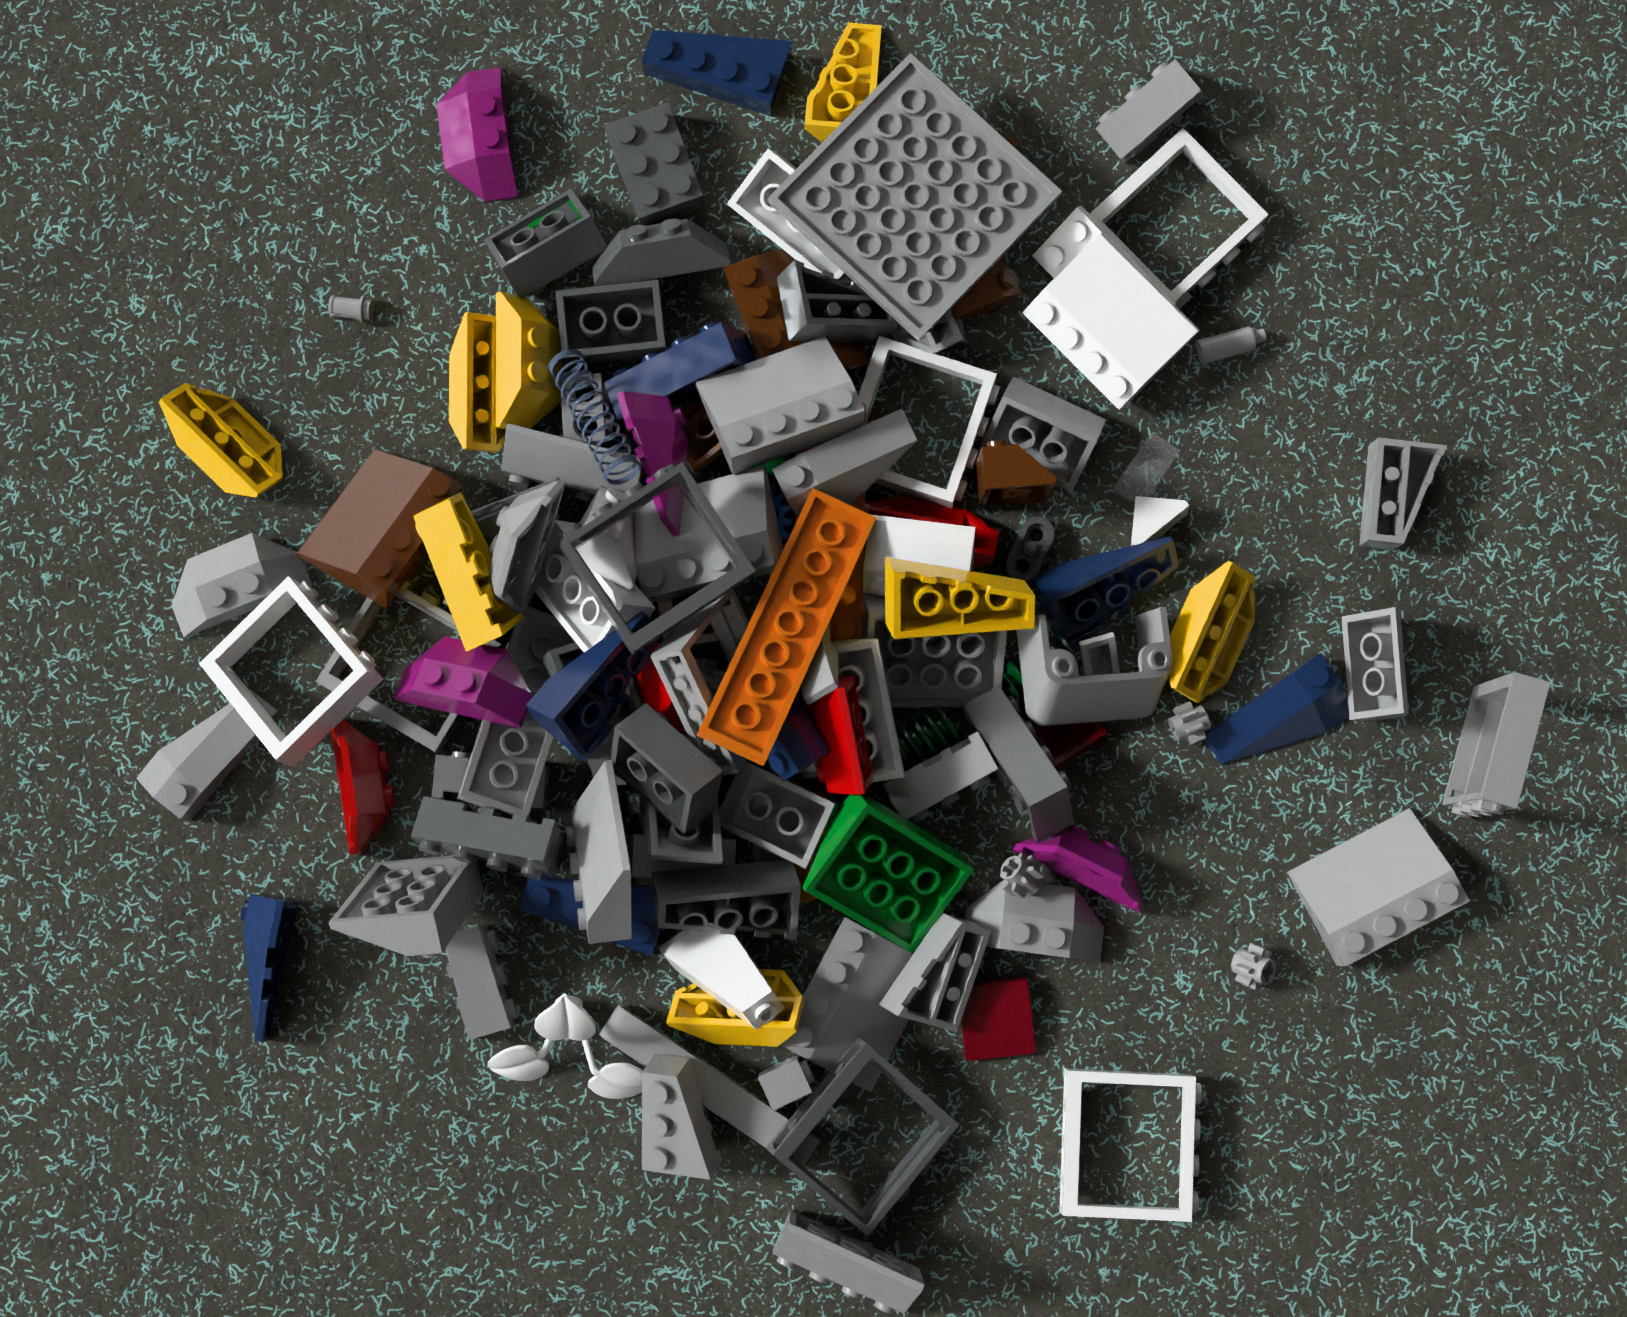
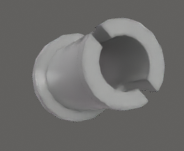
(351, 308)

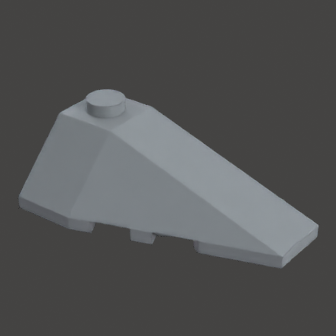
(847, 463)

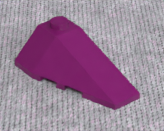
(661, 442)

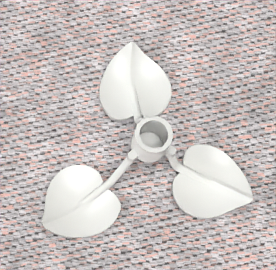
(567, 1021)

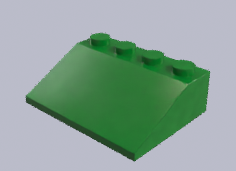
(885, 871)

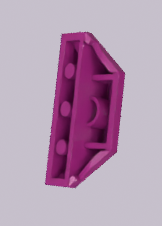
(478, 135)
(469, 683)
(1087, 864)

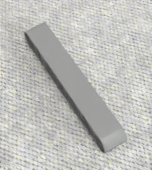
(718, 1090)

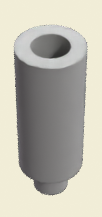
(1229, 344)

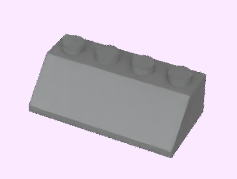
(540, 456)

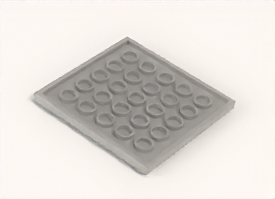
(914, 197)

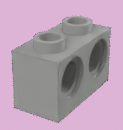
(570, 427)
(787, 1081)

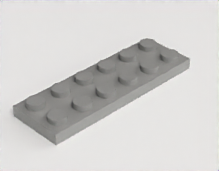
(508, 758)

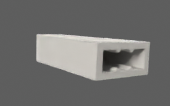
(725, 972)

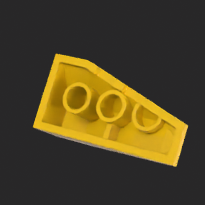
(845, 80)

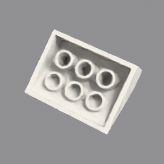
(1110, 321)

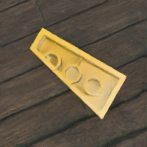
(462, 569)
(951, 601)

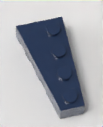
(721, 66)
(678, 368)
(555, 901)

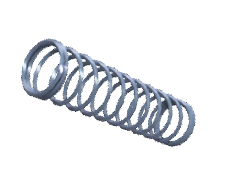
(575, 372)

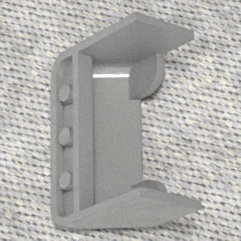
(1061, 697)

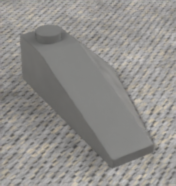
(198, 761)

